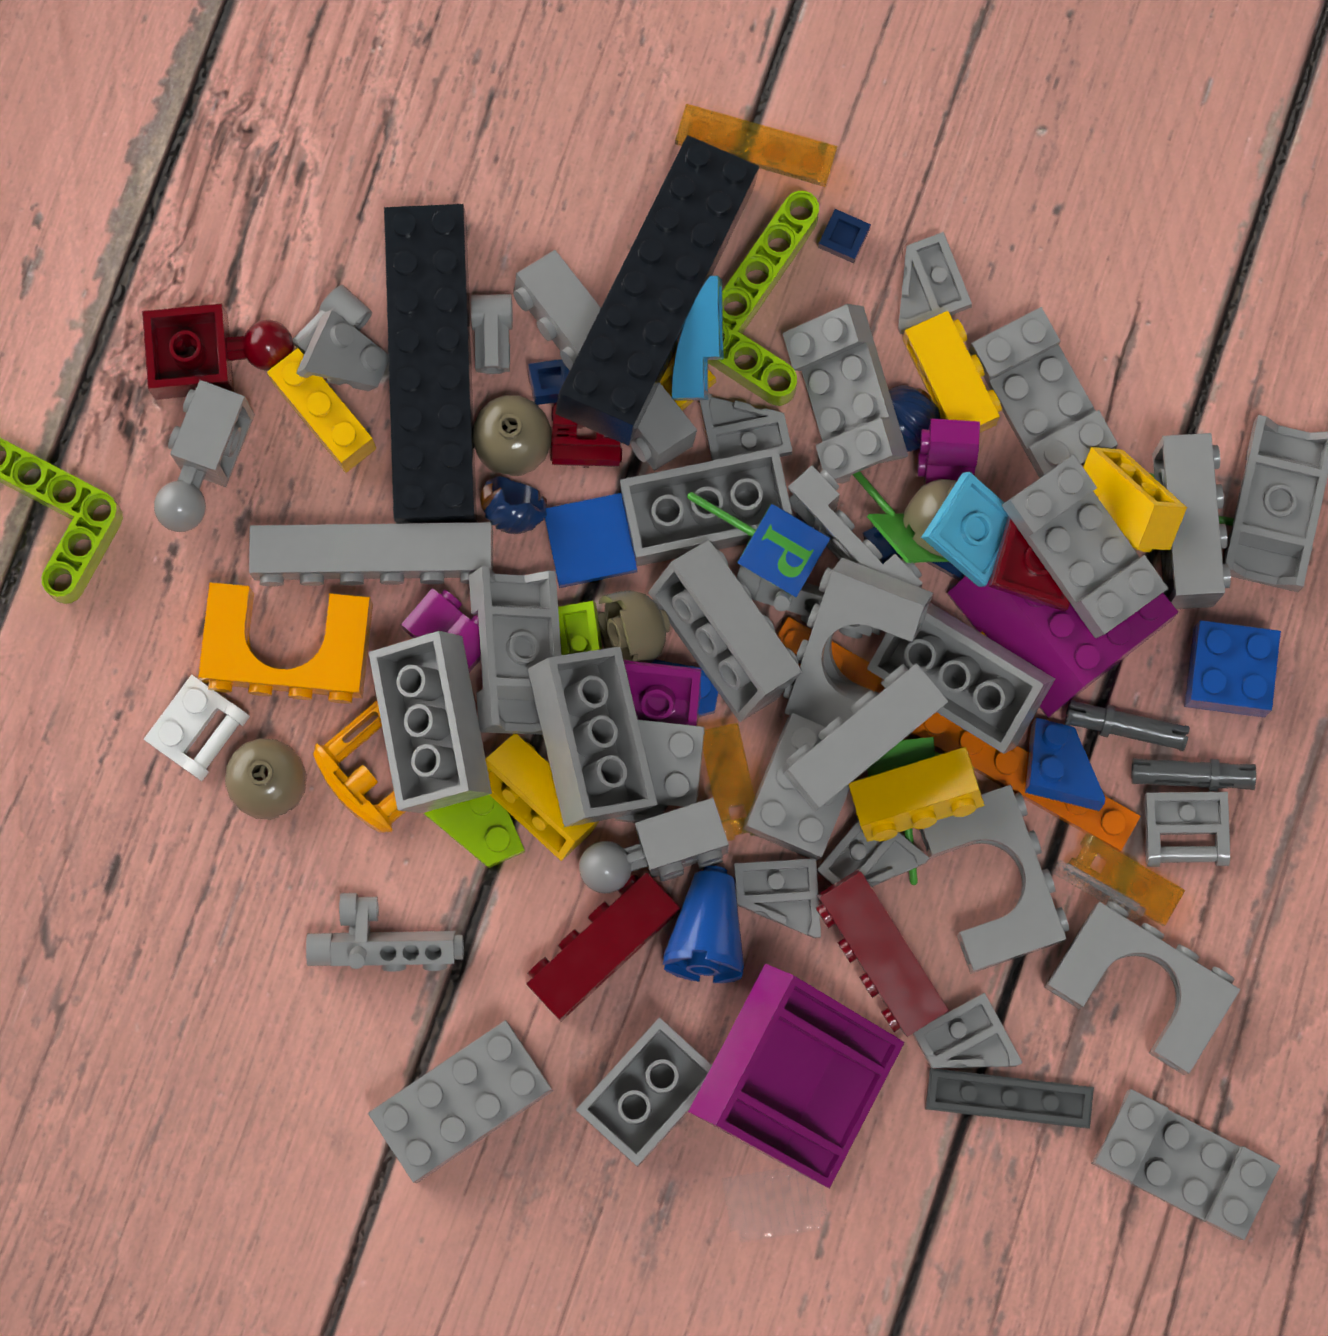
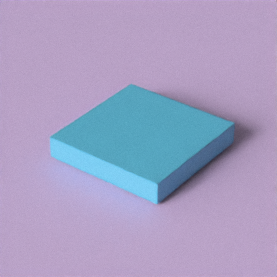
(969, 528)

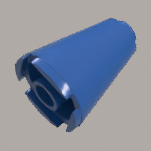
(707, 931)

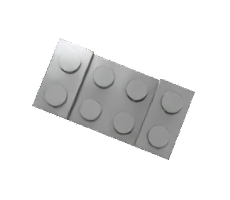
(846, 391)
(1041, 393)
(816, 505)
(1278, 505)
(1083, 547)
(515, 632)
(1186, 1165)

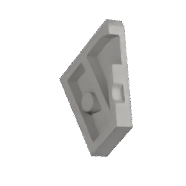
(930, 283)
(343, 355)
(742, 429)
(673, 760)
(875, 859)
(781, 892)
(967, 1038)

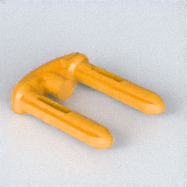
(352, 788)

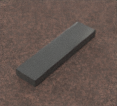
(1009, 1098)

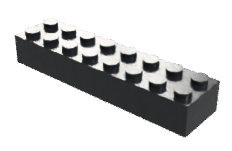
(656, 290)
(430, 364)

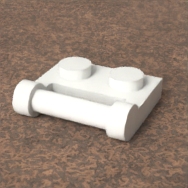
(185, 721)

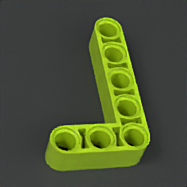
(754, 295)
(79, 510)

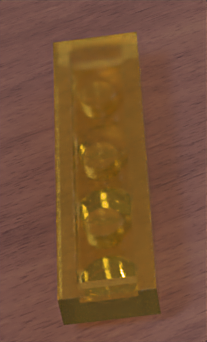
(760, 144)

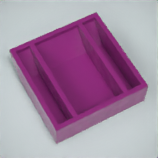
(1056, 638)
(796, 1075)

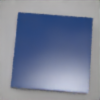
(590, 540)

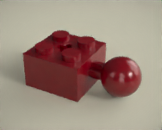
(207, 331)

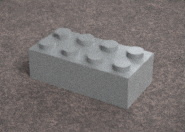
(669, 524)
(1194, 563)
(725, 630)
(985, 684)
(430, 722)
(592, 736)
(865, 737)
(460, 1102)

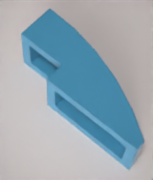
(698, 343)

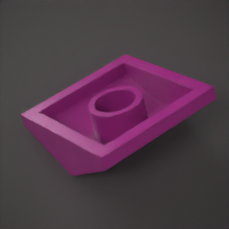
(665, 692)

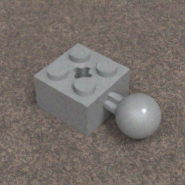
(203, 450)
(665, 847)

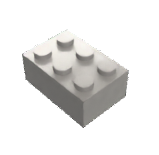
(780, 810)
(646, 1092)

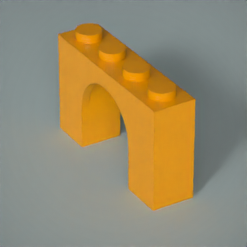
(334, 670)

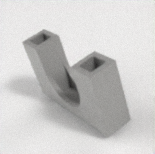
(850, 597)
(1034, 920)
(1200, 993)

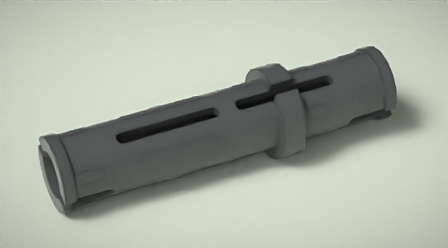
(1126, 725)
(1199, 774)

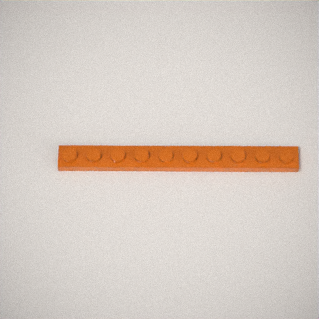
(1110, 824)

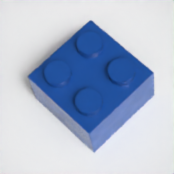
(1232, 669)

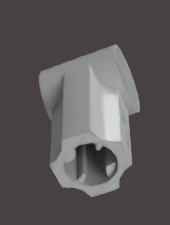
(342, 303)
(492, 321)

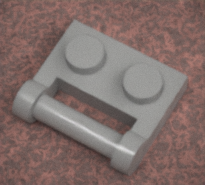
(1187, 815)

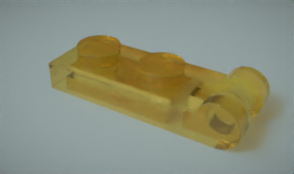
(728, 775)
(1130, 878)

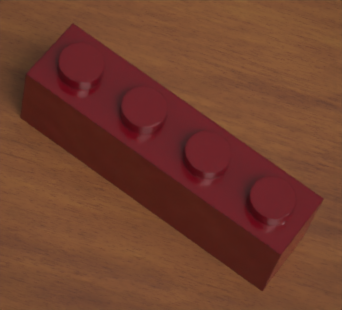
(603, 946)
(881, 952)

